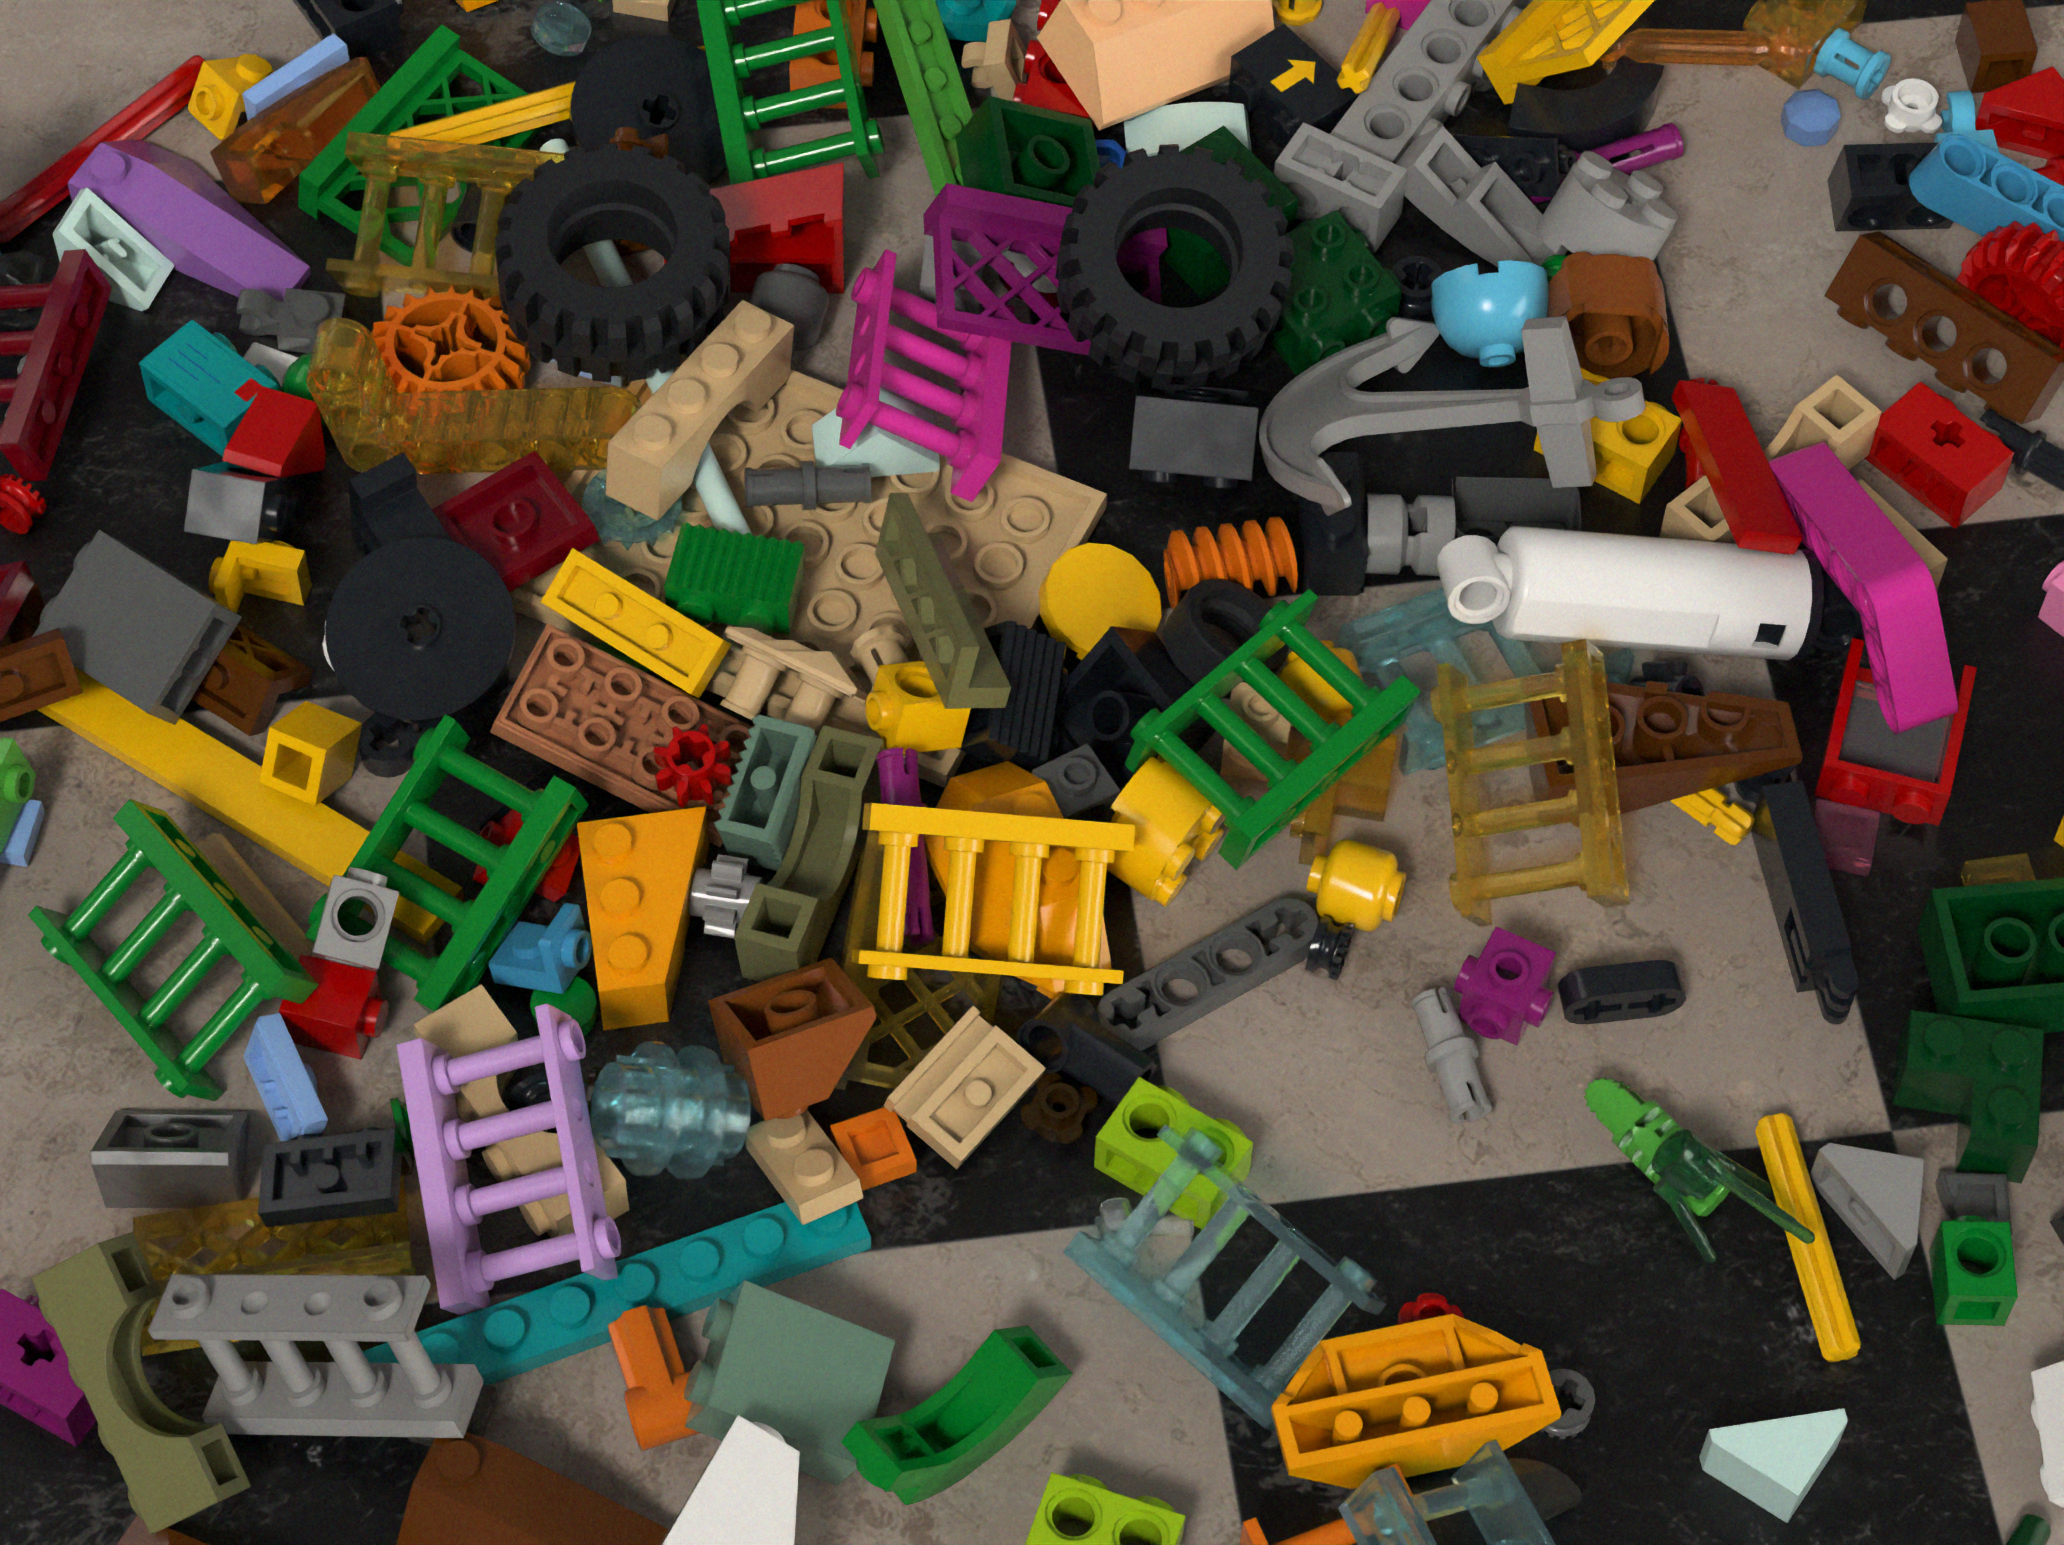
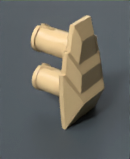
(821, 672)

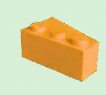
(638, 908)

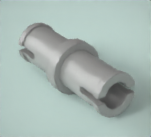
(1451, 1055)

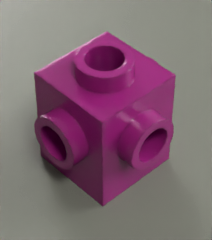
(1505, 987)

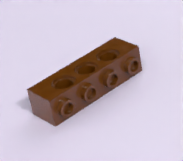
(2032, 360)

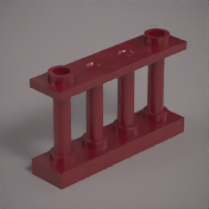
(54, 359)

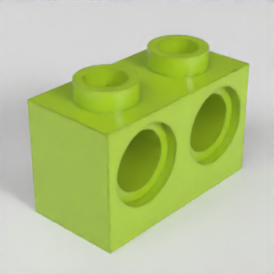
(1142, 1161)
(1109, 1515)

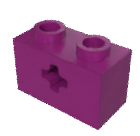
(37, 1373)

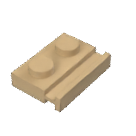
(964, 1087)

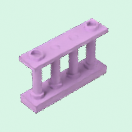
(445, 1141)

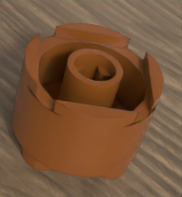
(1612, 312)

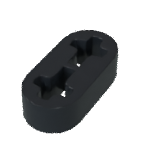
(1621, 992)

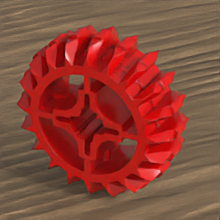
(2021, 275)

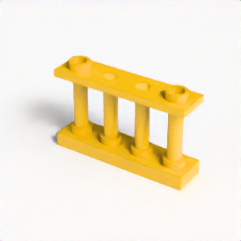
(964, 837)

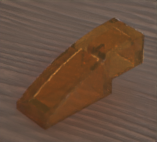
(292, 131)

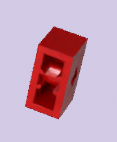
(1939, 454)

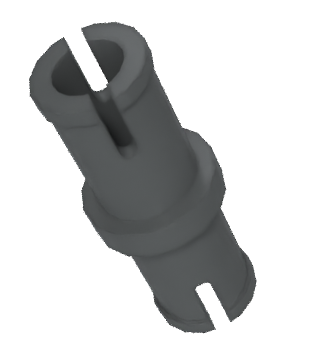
(807, 485)

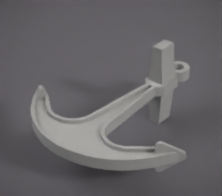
(1325, 407)

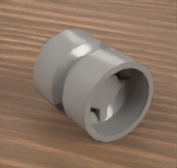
(1389, 521)

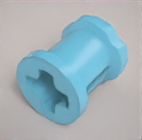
(1871, 65)

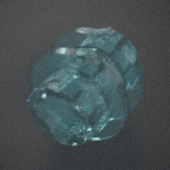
(670, 1110)

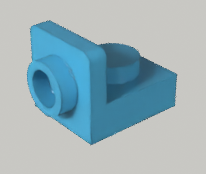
(542, 954)

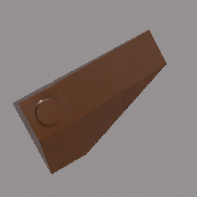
(1672, 742)
(495, 1496)

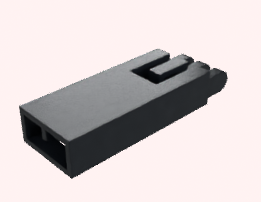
(1804, 898)

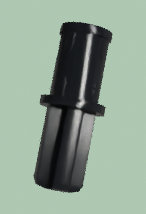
(2030, 449)

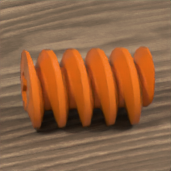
(1230, 557)

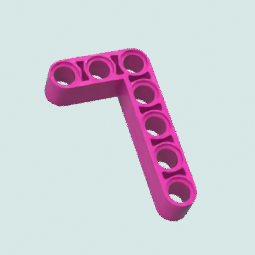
(1880, 579)

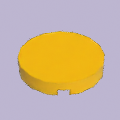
(1094, 590)

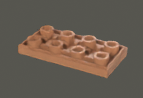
(605, 721)

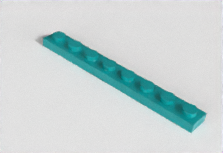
(674, 1276)

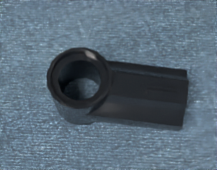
(1070, 1039)

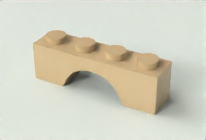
(1830, 414)
(662, 443)
(478, 1024)

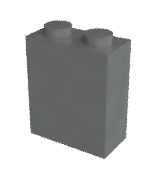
(138, 626)

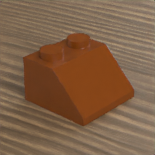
(792, 1035)

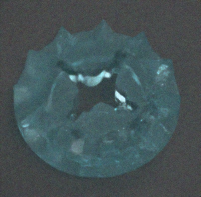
(612, 523)

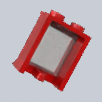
(1885, 771)

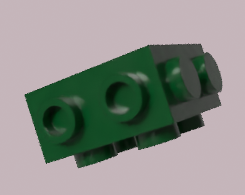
(1334, 293)

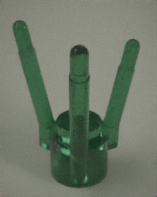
(1696, 1170)

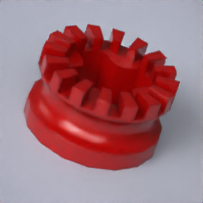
(19, 504)

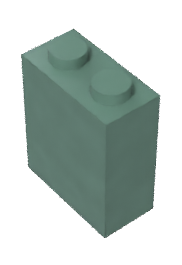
(789, 1371)

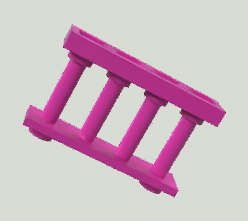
(979, 373)

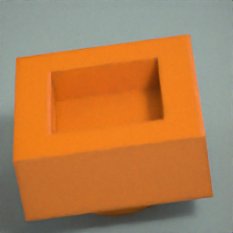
(874, 1147)

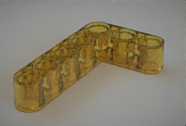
(454, 428)

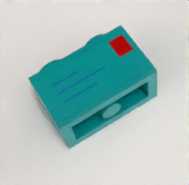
(203, 383)

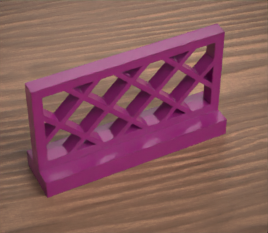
(1025, 226)

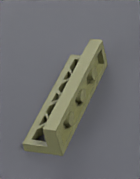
(938, 611)

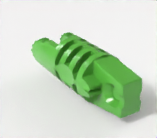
(1640, 1130)

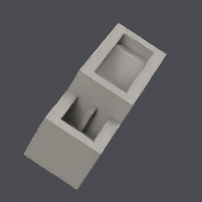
(1472, 202)

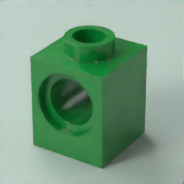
(1968, 1296)

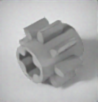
(722, 894)

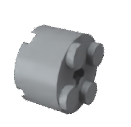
(1607, 211)

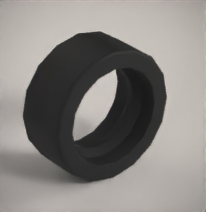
(1220, 604)

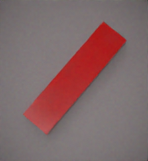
(1736, 468)

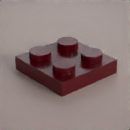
(518, 520)

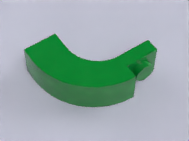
(962, 1422)

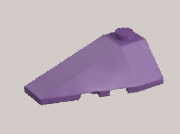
(189, 218)

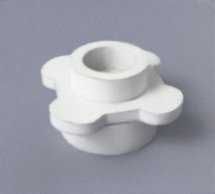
(1911, 107)

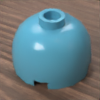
(1487, 311)

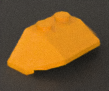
(1015, 791)
(1410, 1398)

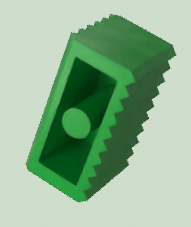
(735, 579)

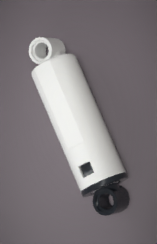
(1647, 593)

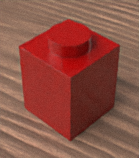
(339, 1012)

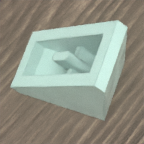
(120, 252)
(881, 449)
(1774, 1458)

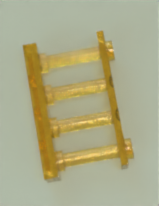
(438, 168)
(1590, 806)

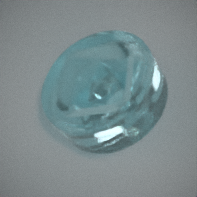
(561, 28)

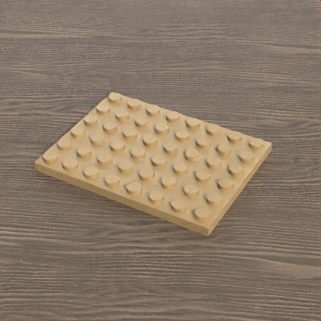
(995, 543)

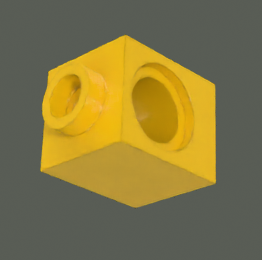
(910, 711)

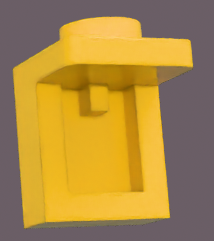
(219, 91)
(263, 570)

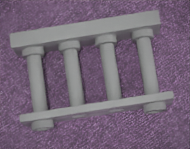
(318, 1397)

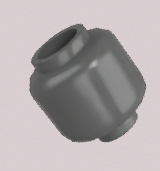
(795, 297)

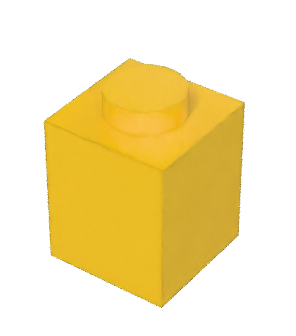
(310, 753)

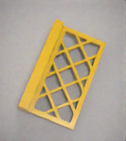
(1555, 39)

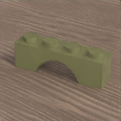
(795, 910)
(99, 1314)

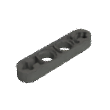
(1201, 968)

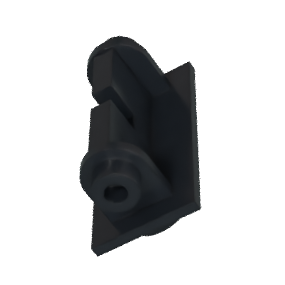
(1529, 162)

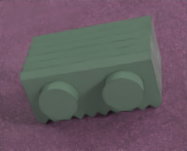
(766, 792)

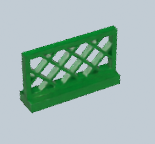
(395, 107)

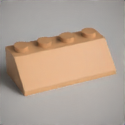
(1148, 52)

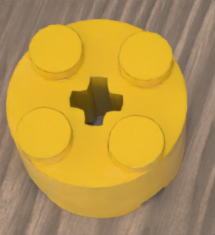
(1170, 829)

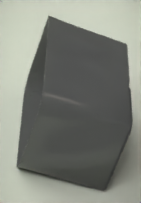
(1527, 502)

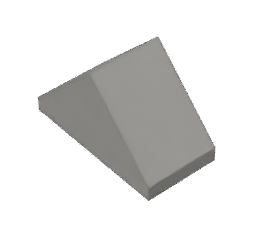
(1875, 1198)

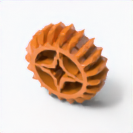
(438, 342)

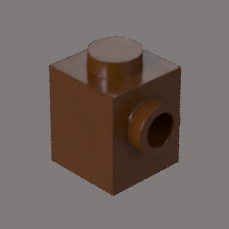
(1995, 44)

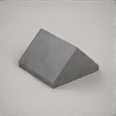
(171, 1158)

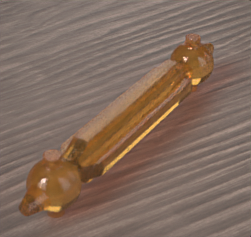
(1707, 47)

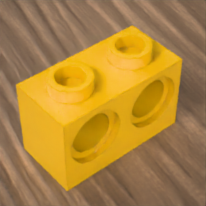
(1631, 451)

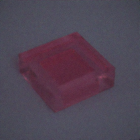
(1846, 835)

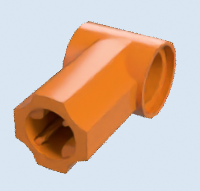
(652, 1376)

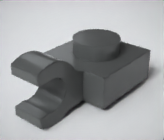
(291, 320)

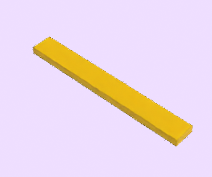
(230, 791)

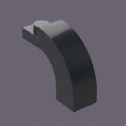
(1591, 115)

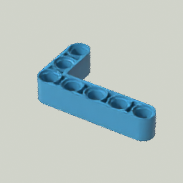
(1985, 188)

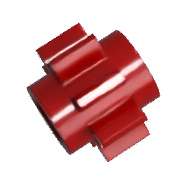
(707, 756)

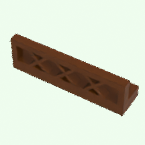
(248, 680)

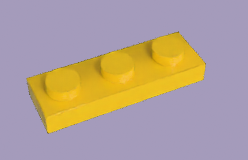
(635, 623)

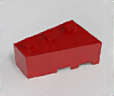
(787, 221)

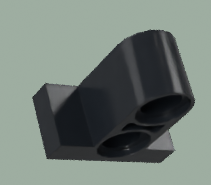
(390, 506)

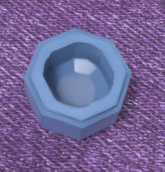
(1810, 117)

